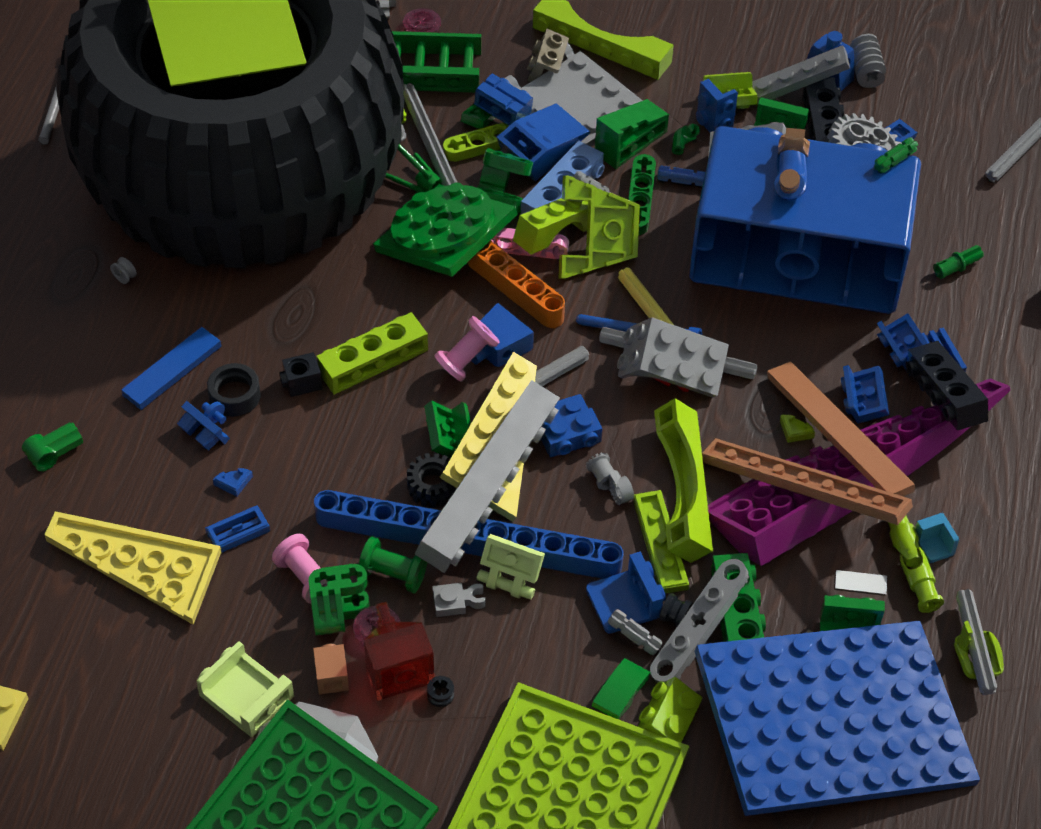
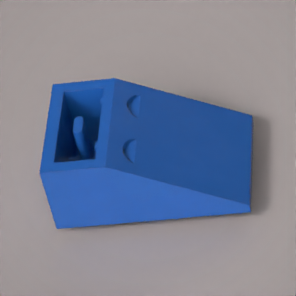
(542, 138)

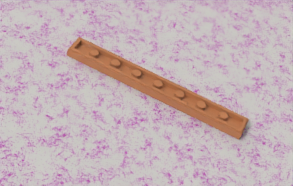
(840, 430)
(807, 481)

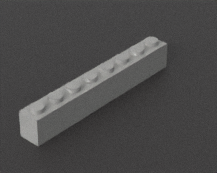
(487, 476)

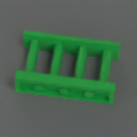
(442, 77)

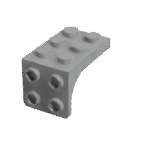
(673, 355)

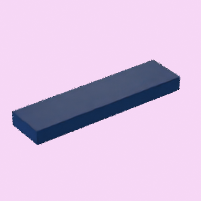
(171, 368)

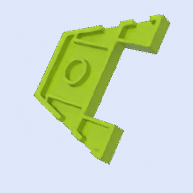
(610, 228)

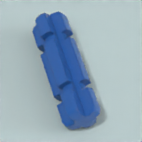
(681, 176)

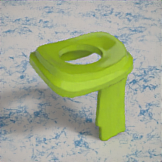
(961, 646)

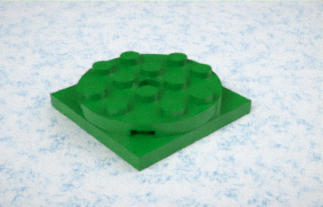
(444, 227)

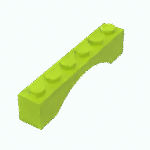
(641, 54)
(689, 527)

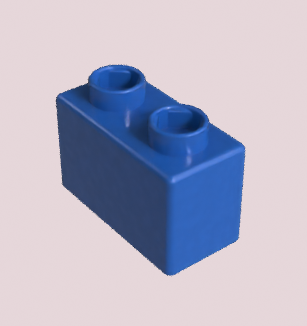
(831, 246)

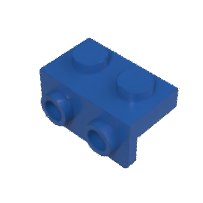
(714, 107)
(901, 336)
(865, 393)

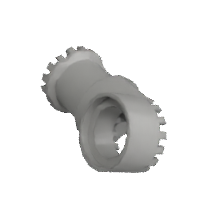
(610, 479)

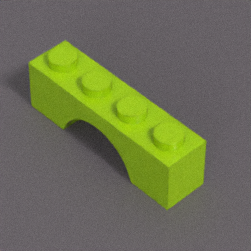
(540, 226)

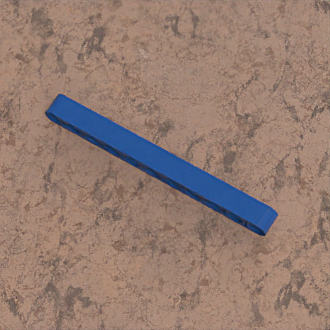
(399, 515)

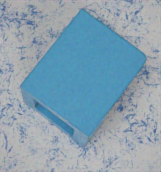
(936, 537)

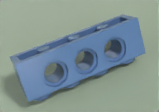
(578, 158)

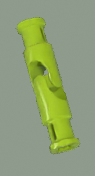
(919, 579)

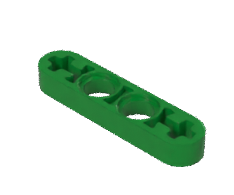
(643, 194)

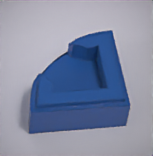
(233, 481)

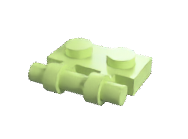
(514, 560)

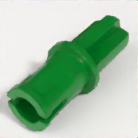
(957, 261)

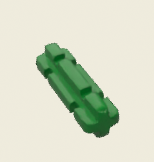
(895, 155)

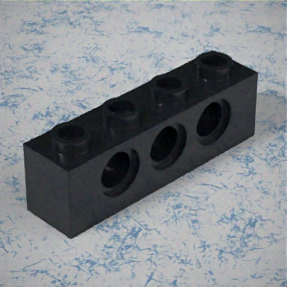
(824, 108)
(947, 385)

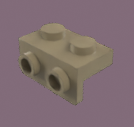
(548, 54)

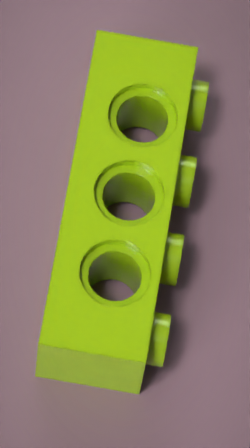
(372, 353)

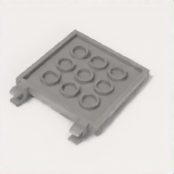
(580, 90)

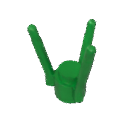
(425, 179)

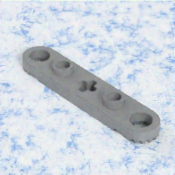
(711, 607)

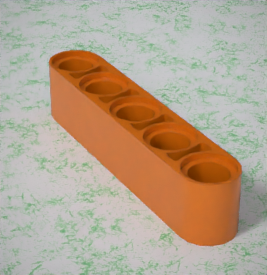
(519, 285)

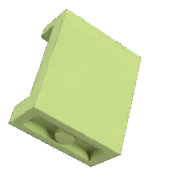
(243, 689)

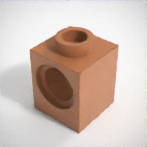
(331, 668)

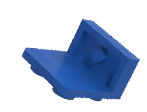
(630, 592)

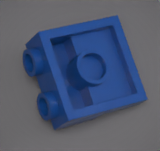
(572, 427)

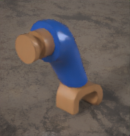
(792, 164)

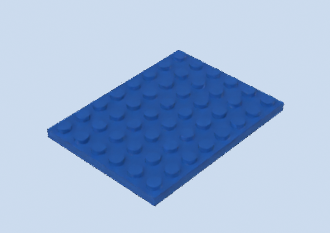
(834, 717)

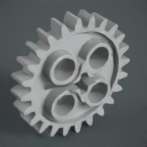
(859, 130)

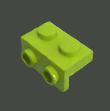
(740, 82)
(670, 709)

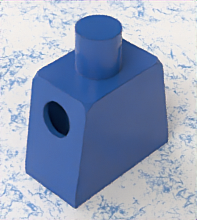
(829, 42)
(511, 333)

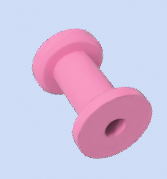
(466, 349)
(293, 554)

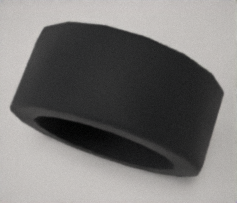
(233, 373)

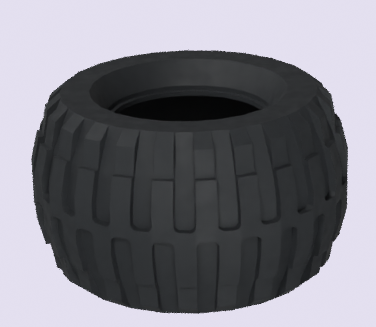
(239, 173)

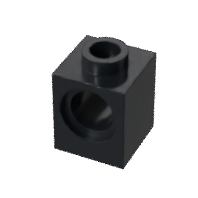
(301, 374)

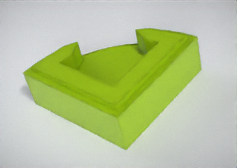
(796, 429)

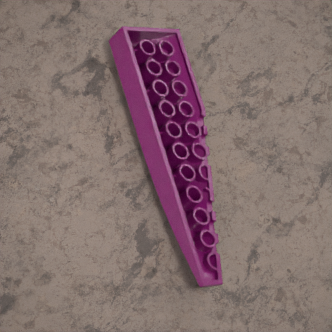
(773, 520)

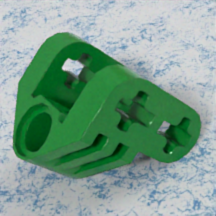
(497, 173)
(334, 602)

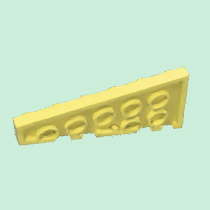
(495, 408)
(153, 564)

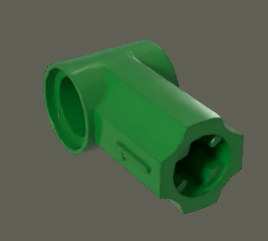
(45, 450)

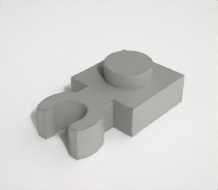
(452, 599)

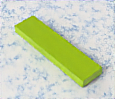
(653, 520)

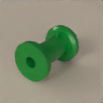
(393, 564)

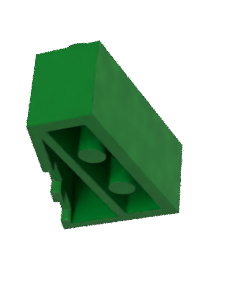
(629, 131)

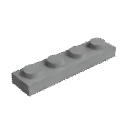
(802, 74)

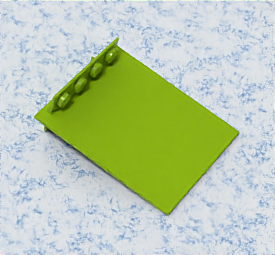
(224, 38)

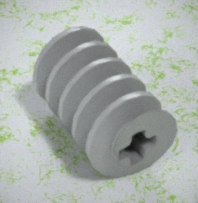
(868, 61)

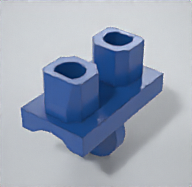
(194, 418)

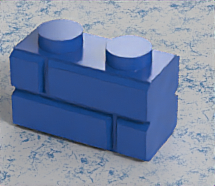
(503, 99)

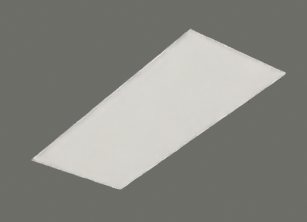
(861, 582)

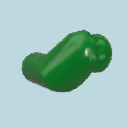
(683, 136)

